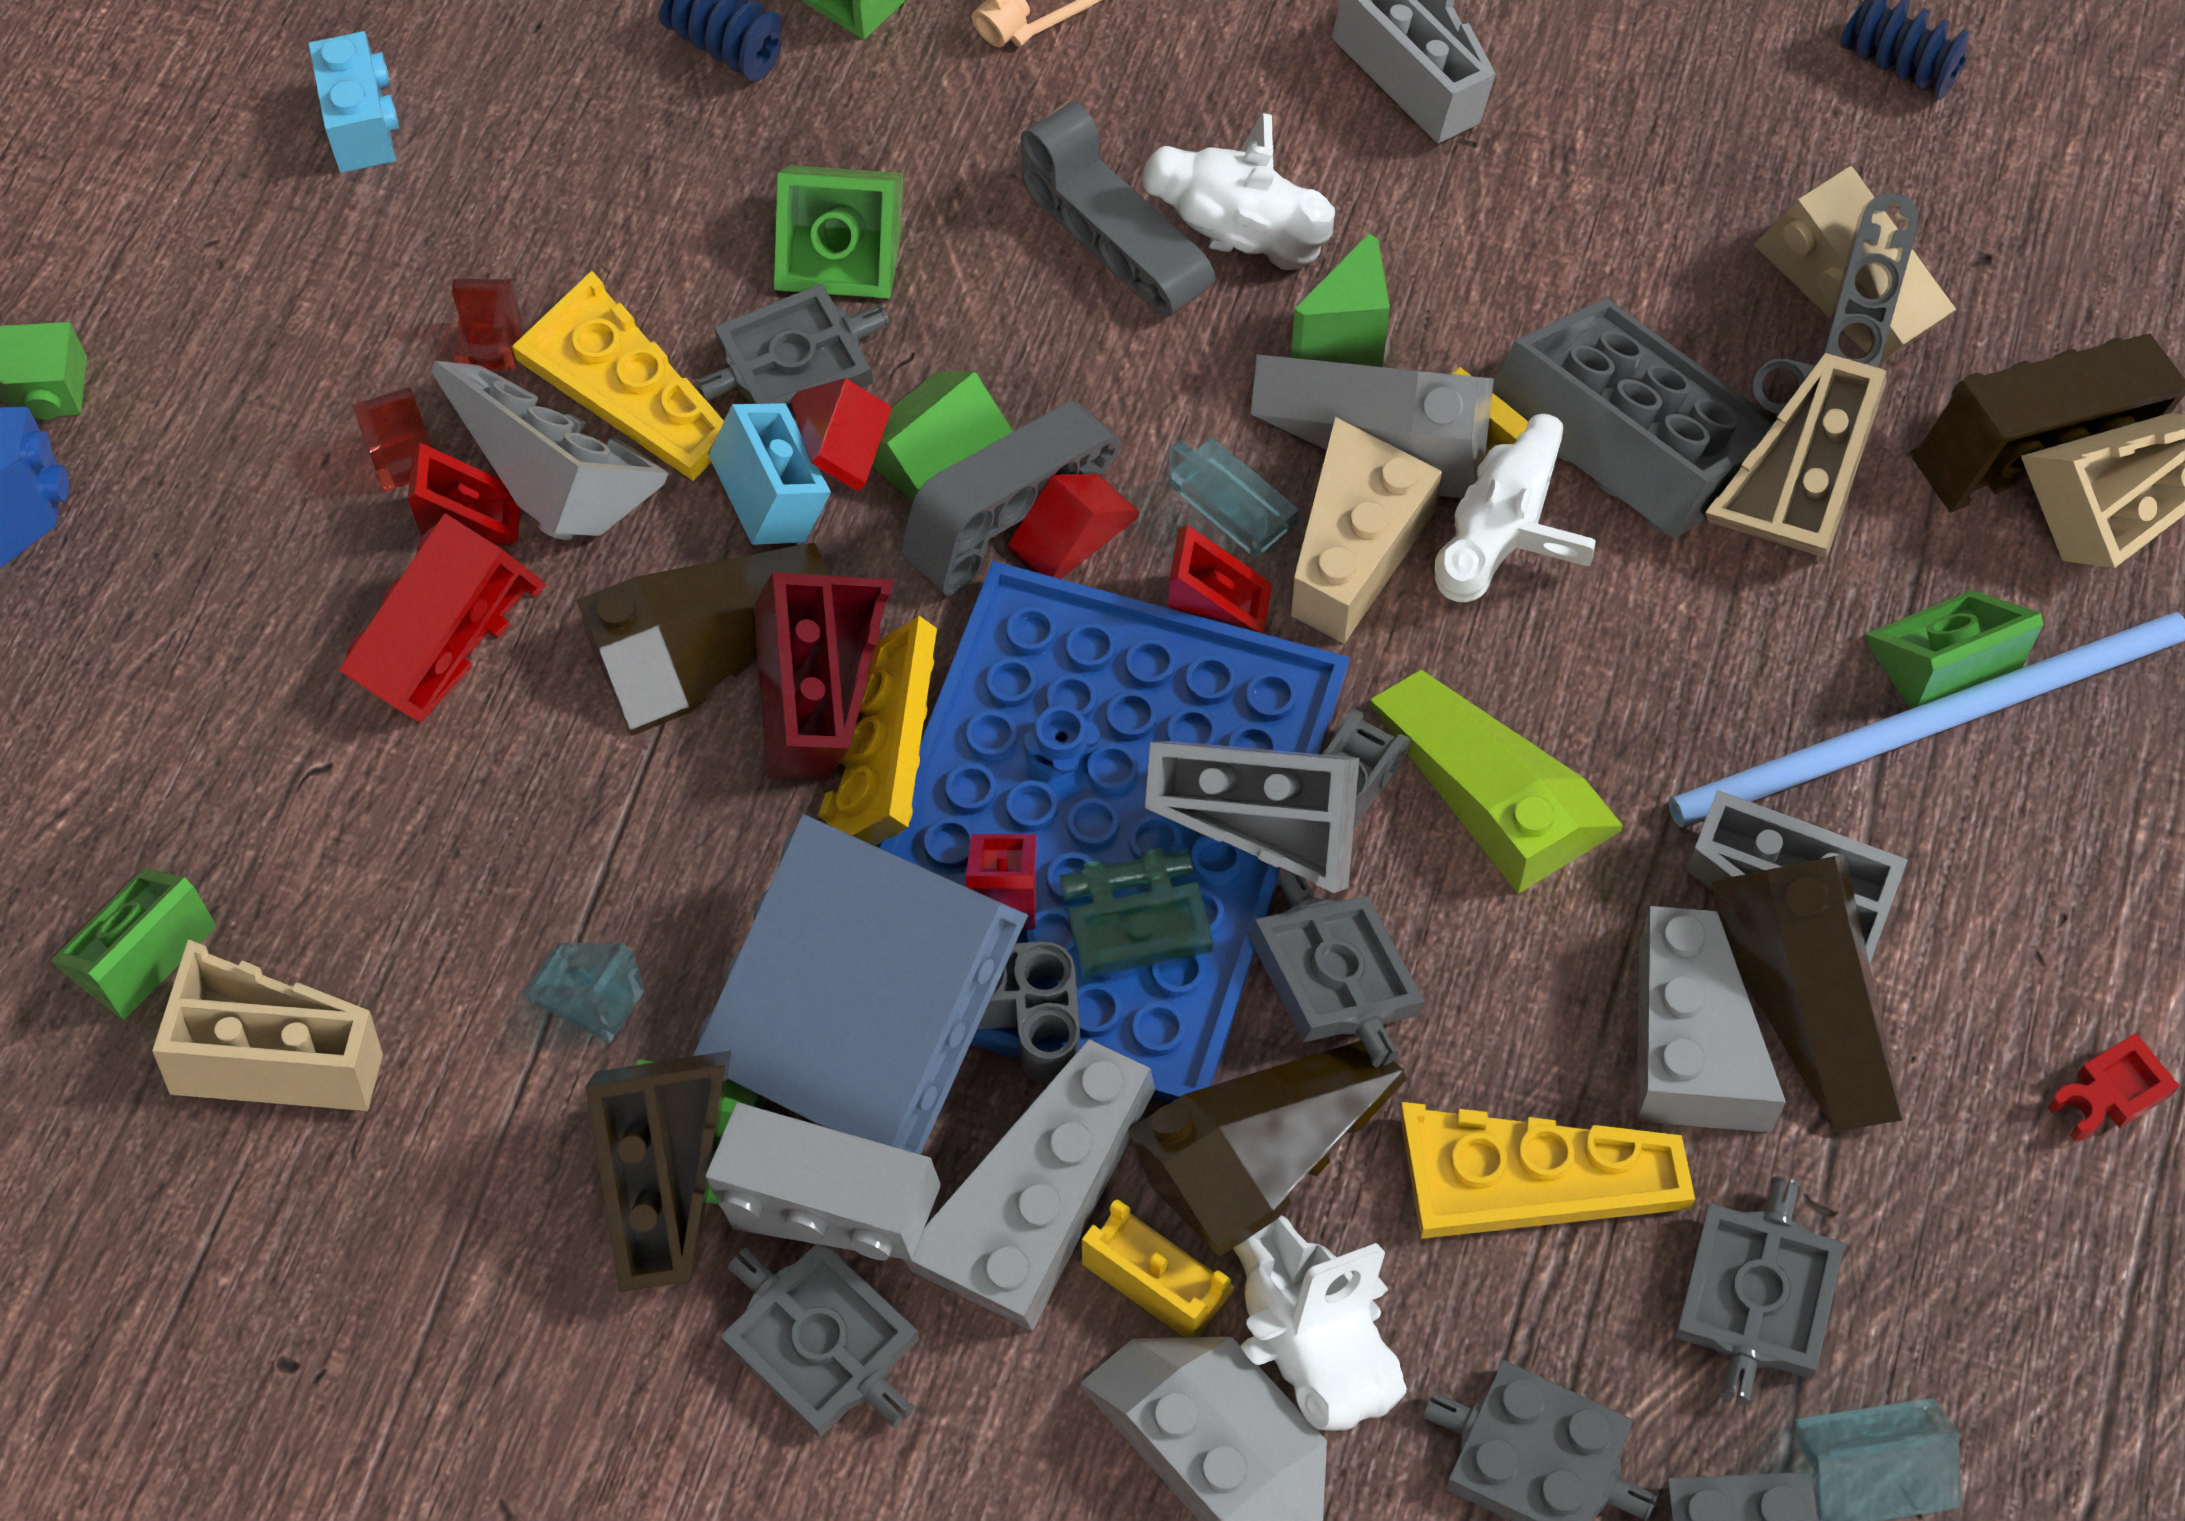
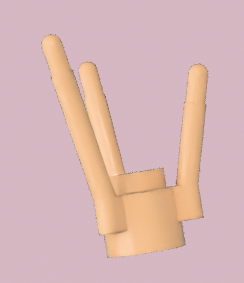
(1006, 20)

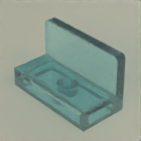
(1231, 495)
(1883, 1461)

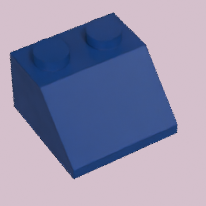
(29, 482)

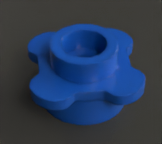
(1061, 720)

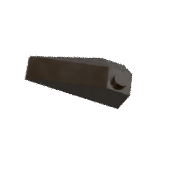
(682, 630)
(1810, 972)
(1245, 1143)

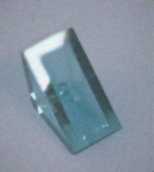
(589, 986)

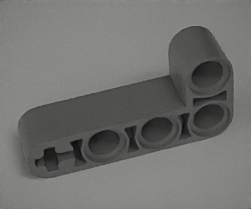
(1109, 215)
(1849, 304)
(996, 489)
(1037, 1011)

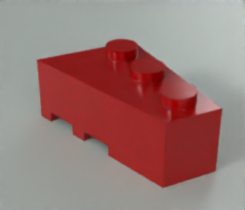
(436, 617)

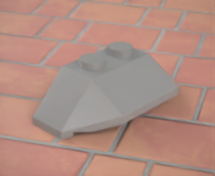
(1214, 1429)

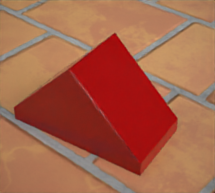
(841, 428)
(463, 492)
(1070, 523)
(1216, 584)
(1005, 870)

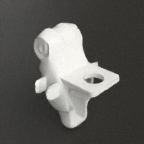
(1242, 199)
(1504, 514)
(1320, 1325)

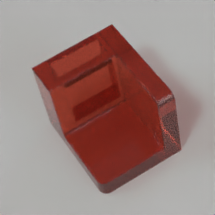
(486, 323)
(391, 430)

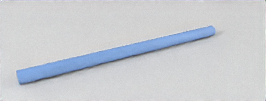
(1933, 717)

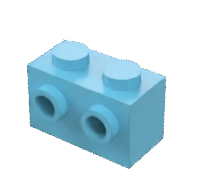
(353, 102)
(768, 473)

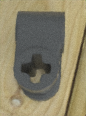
(1378, 756)

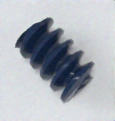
(729, 31)
(1908, 44)

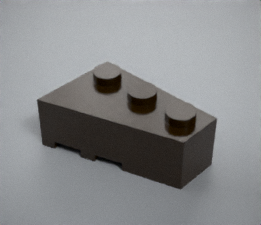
(653, 1149)

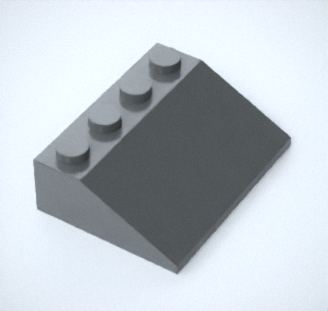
(1634, 412)

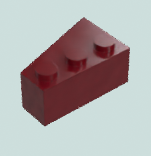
(813, 666)

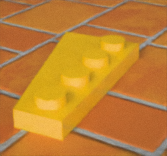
(611, 368)
(885, 744)
(1517, 1174)

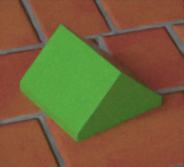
(1346, 312)
(937, 428)
(1954, 645)
(136, 940)

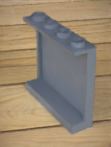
(859, 987)

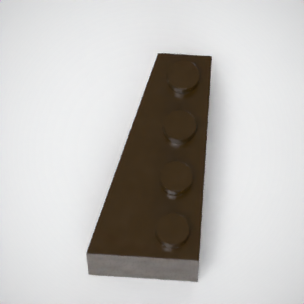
(2042, 406)

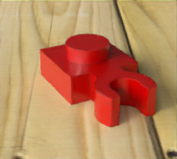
(2117, 1082)

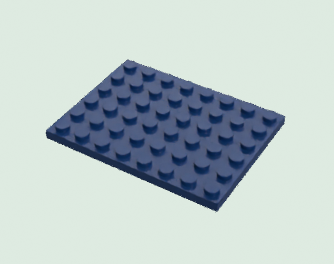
(1141, 680)

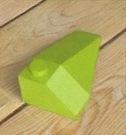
(1504, 790)

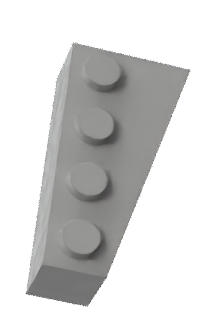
(1031, 1197)

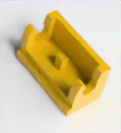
(1154, 1272)

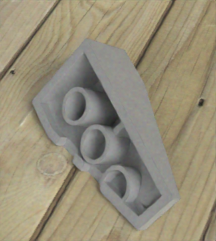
(1419, 412)
(545, 458)

